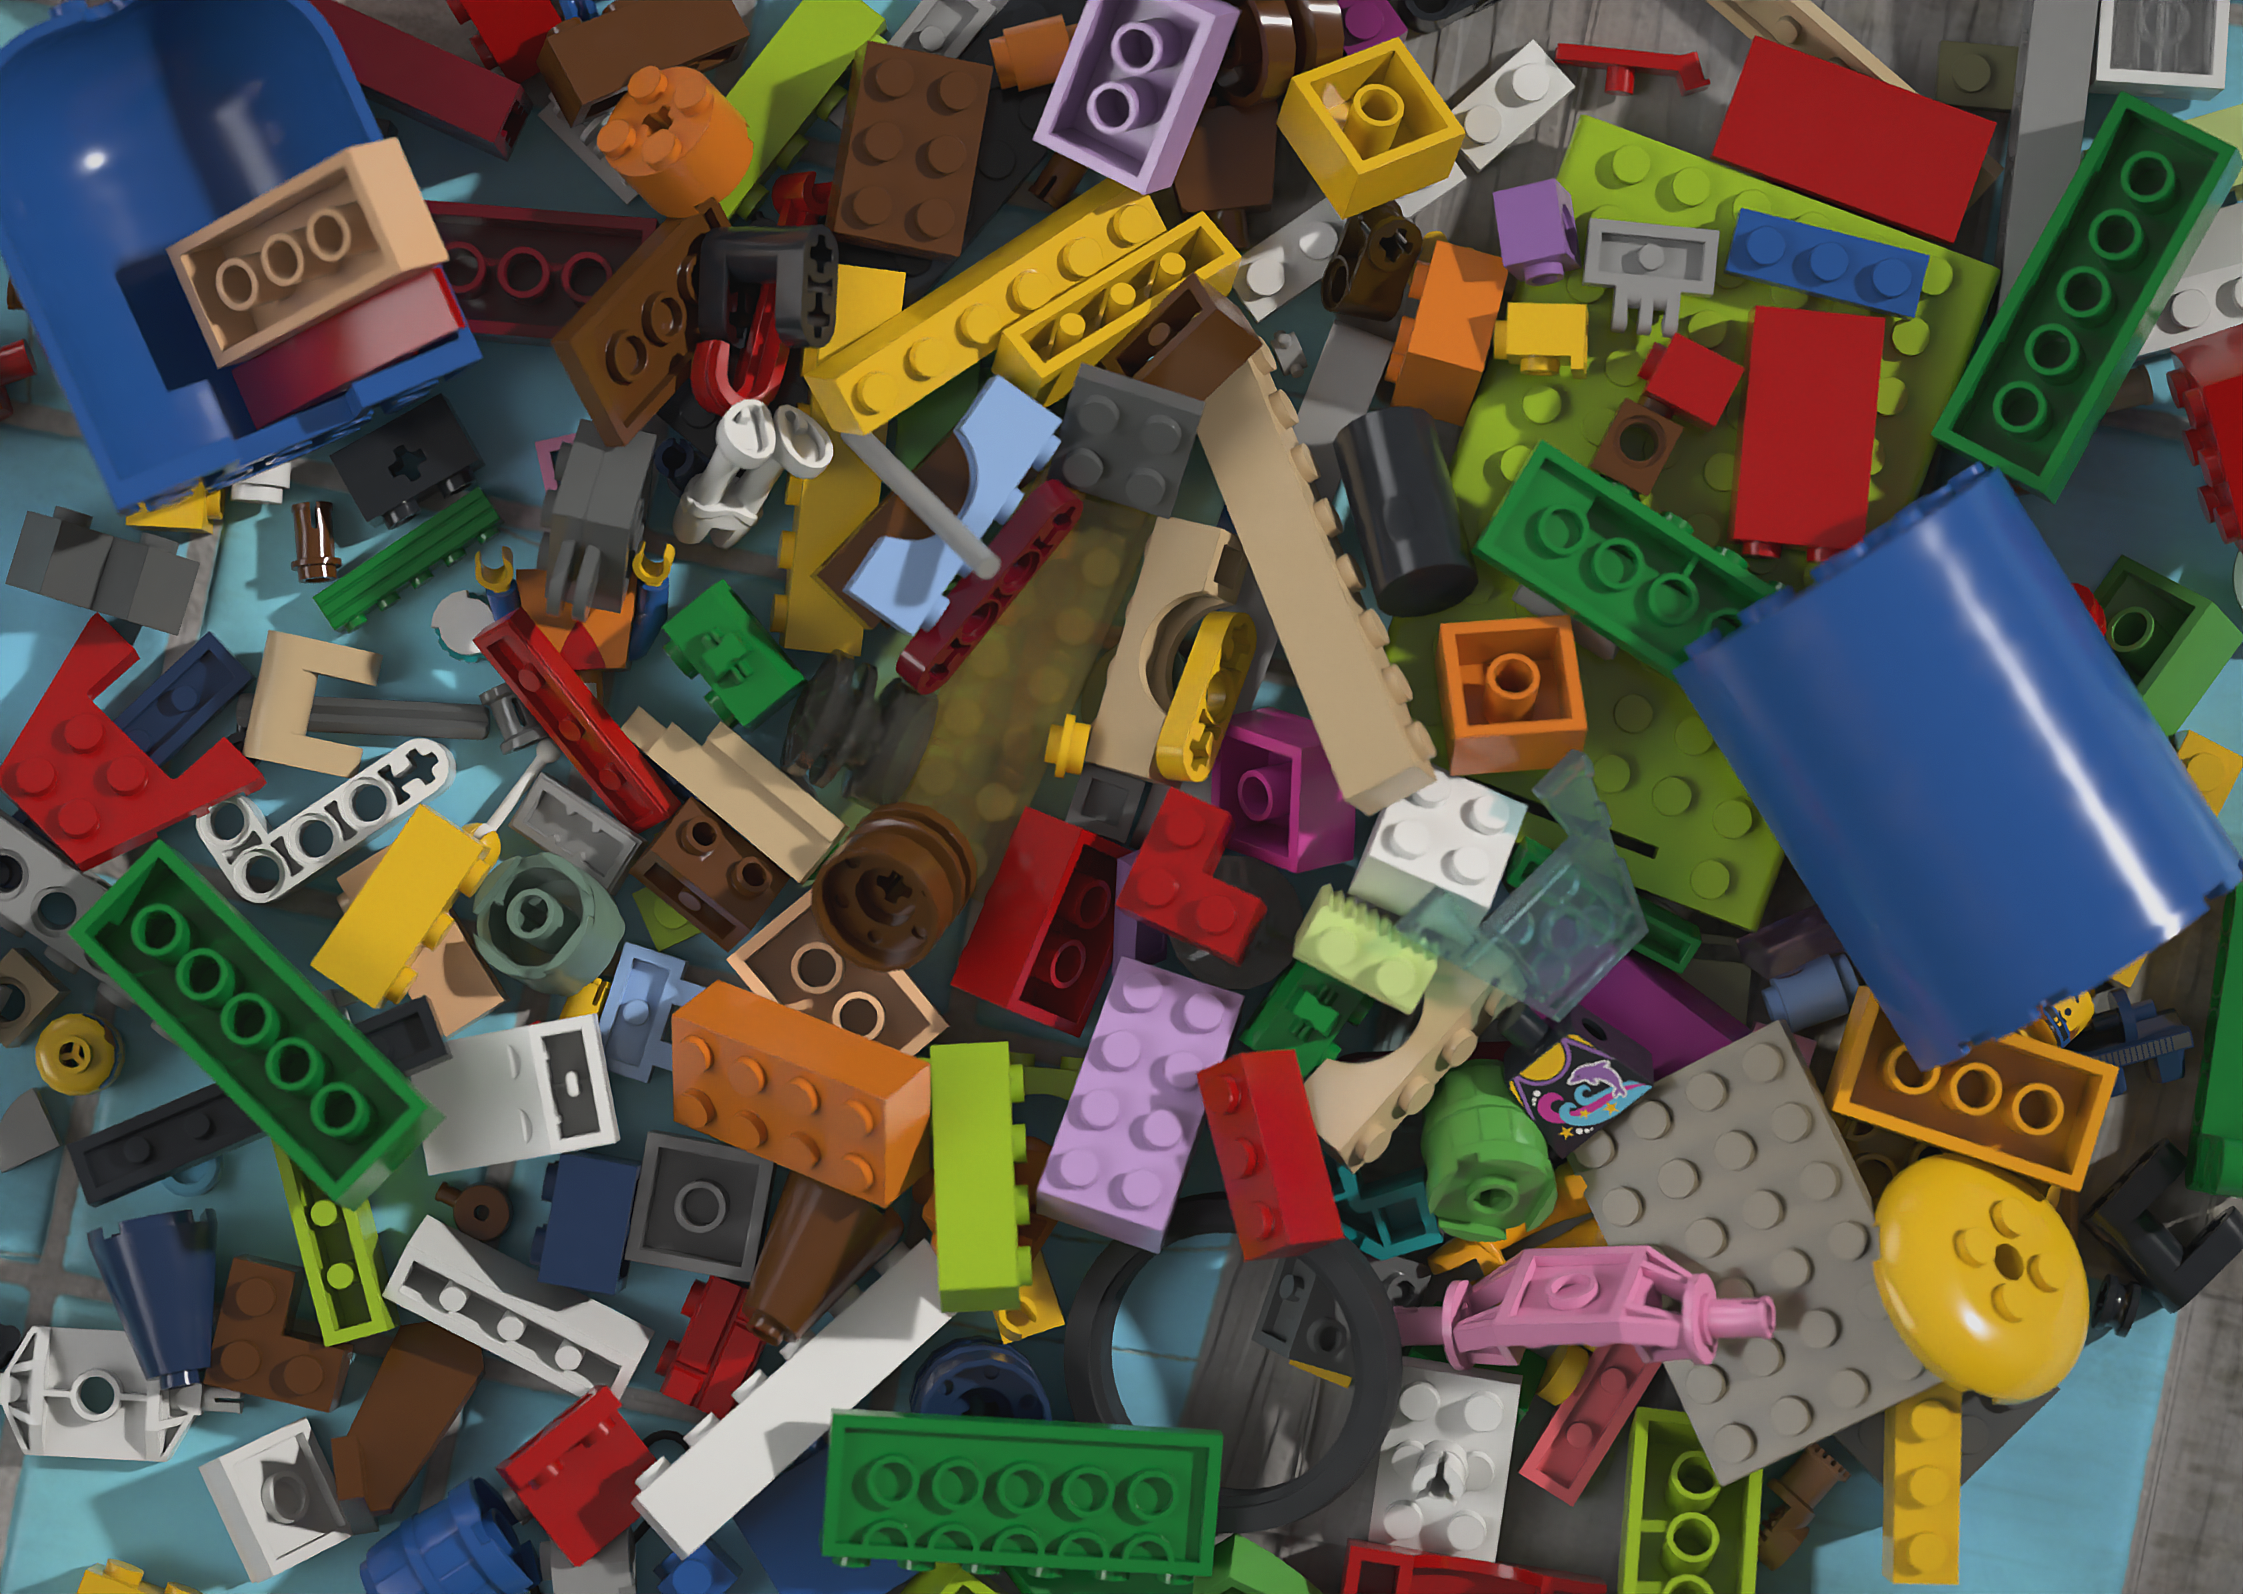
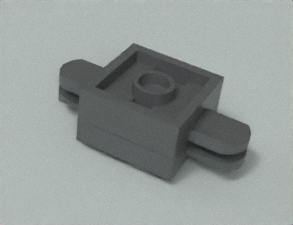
(594, 521)

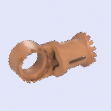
(1801, 1491)

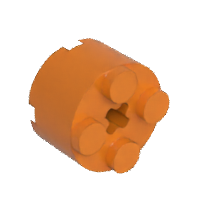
(676, 140)

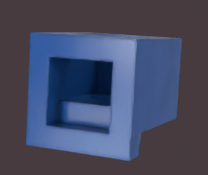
(702, 1572)

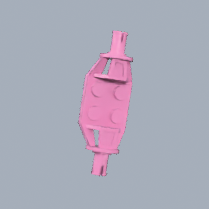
(1584, 1299)

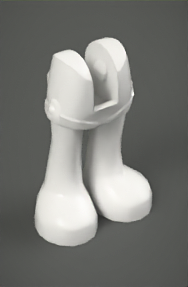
(762, 447)

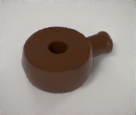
(465, 1209)

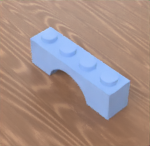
(1001, 439)

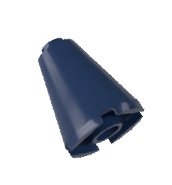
(163, 1290)

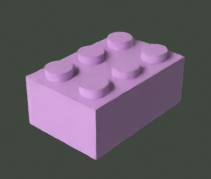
(1136, 86)

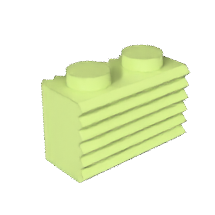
(1364, 950)

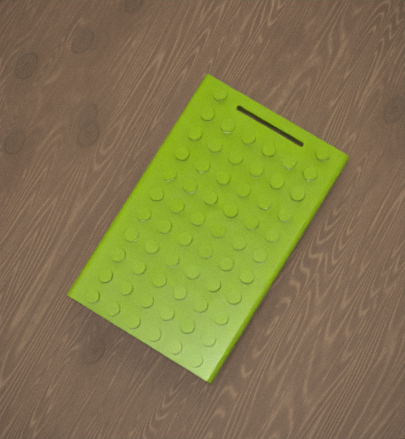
(1643, 735)

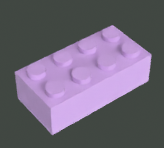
(1138, 1105)

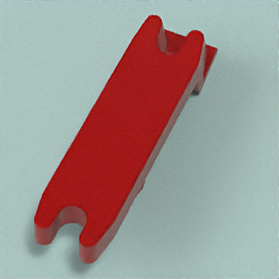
(1624, 63)

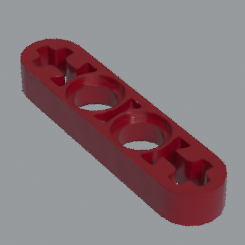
(977, 602)

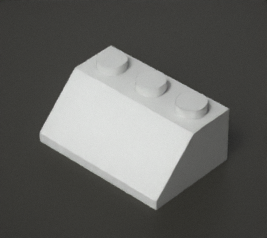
(2208, 291)

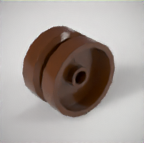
(1275, 44)

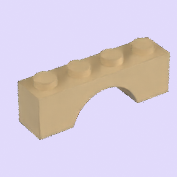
(1182, 579)
(1364, 1102)

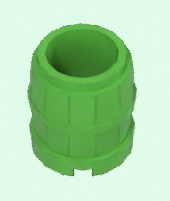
(1483, 1156)

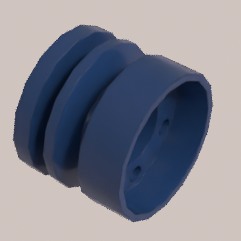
(979, 1367)

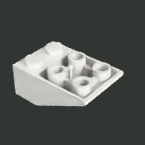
(519, 1095)

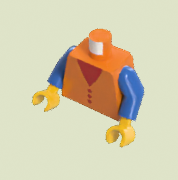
(607, 638)

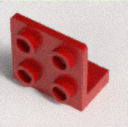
(581, 1475)

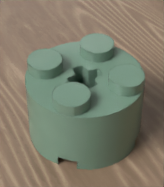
(546, 923)

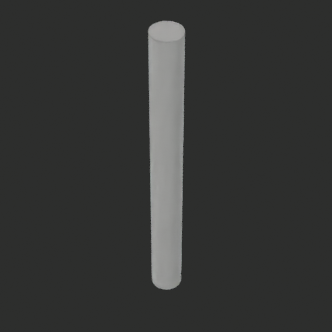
(924, 504)

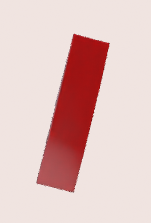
(348, 347)

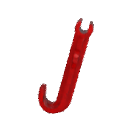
(765, 356)

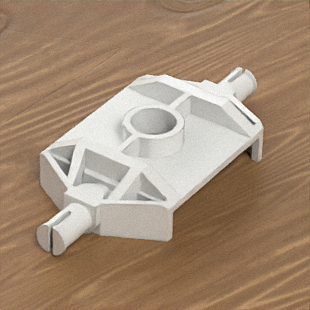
(47, 1411)

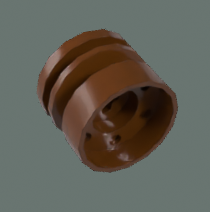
(893, 886)

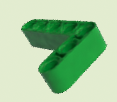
(2217, 1116)

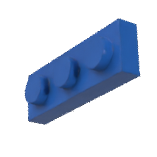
(1826, 264)

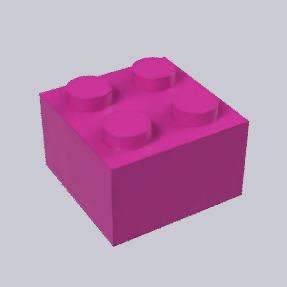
(1282, 792)

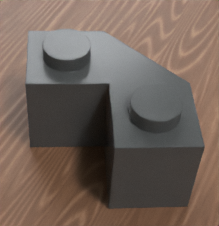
(103, 572)

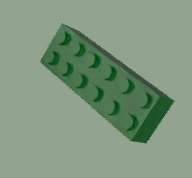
(2088, 296)
(256, 1025)

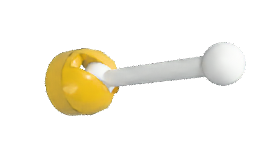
(547, 752)

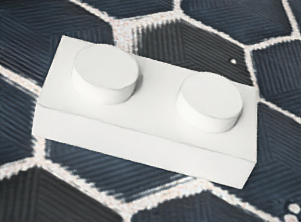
(1509, 104)

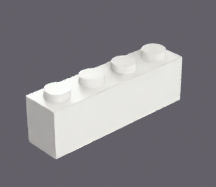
(513, 1315)

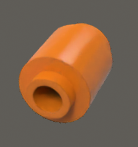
(1031, 52)

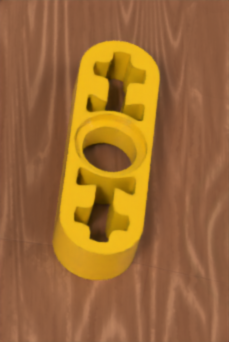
(1215, 665)

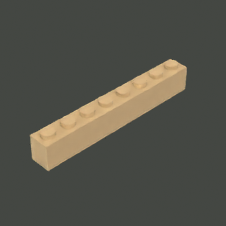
(1313, 590)

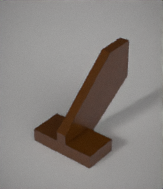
(403, 1420)

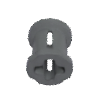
(514, 735)

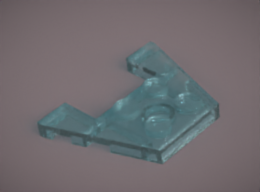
(1561, 923)

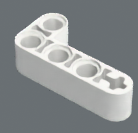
(336, 810)

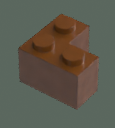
(261, 1352)

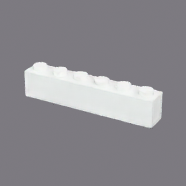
(793, 1406)

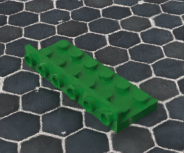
(1020, 1495)

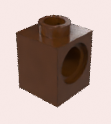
(1656, 421)

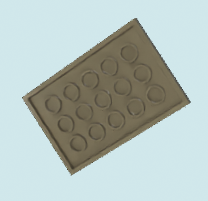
(1753, 1184)

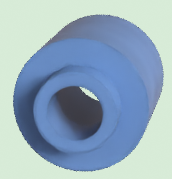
(1813, 995)

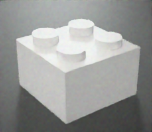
(1439, 837)

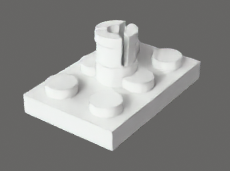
(1446, 1460)

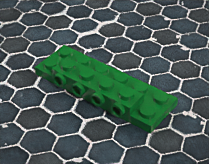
(1615, 561)

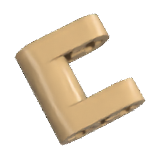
(286, 698)

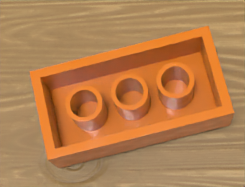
(801, 1092)

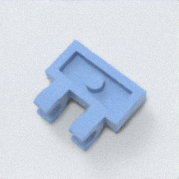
(640, 1011)

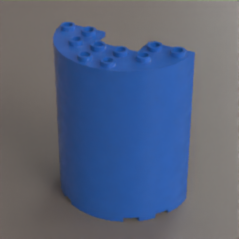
(1961, 770)

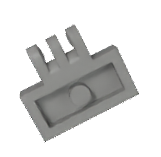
(1649, 269)

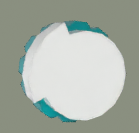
(459, 621)

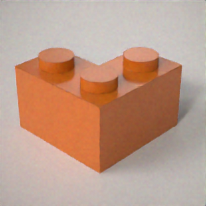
(1447, 343)

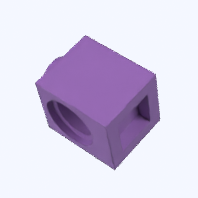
(1537, 232)

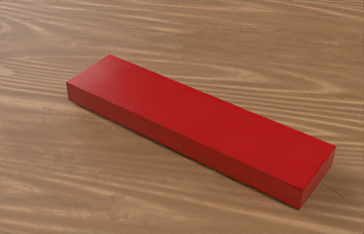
(576, 721)

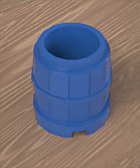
(454, 1549)

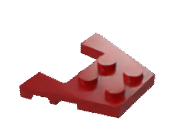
(89, 780)

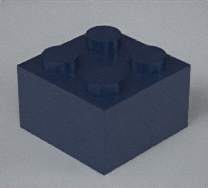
(587, 1221)

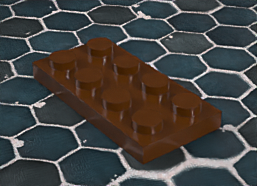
(640, 329)

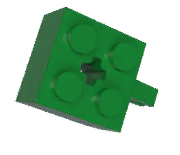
(735, 657)
(1305, 1014)

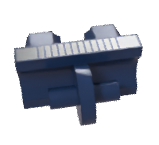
(2133, 1035)

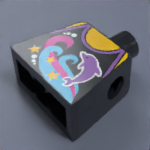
(1571, 1072)

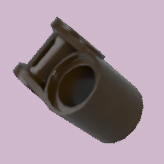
(1371, 266)

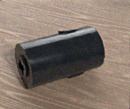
(1405, 512)

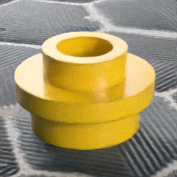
(1067, 746)

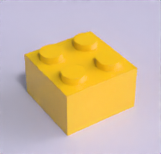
(1370, 127)

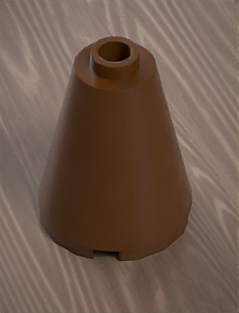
(813, 1256)

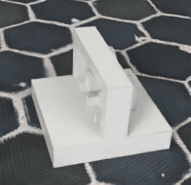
(277, 1500)

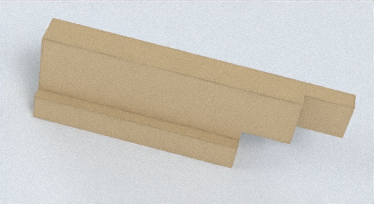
(744, 791)

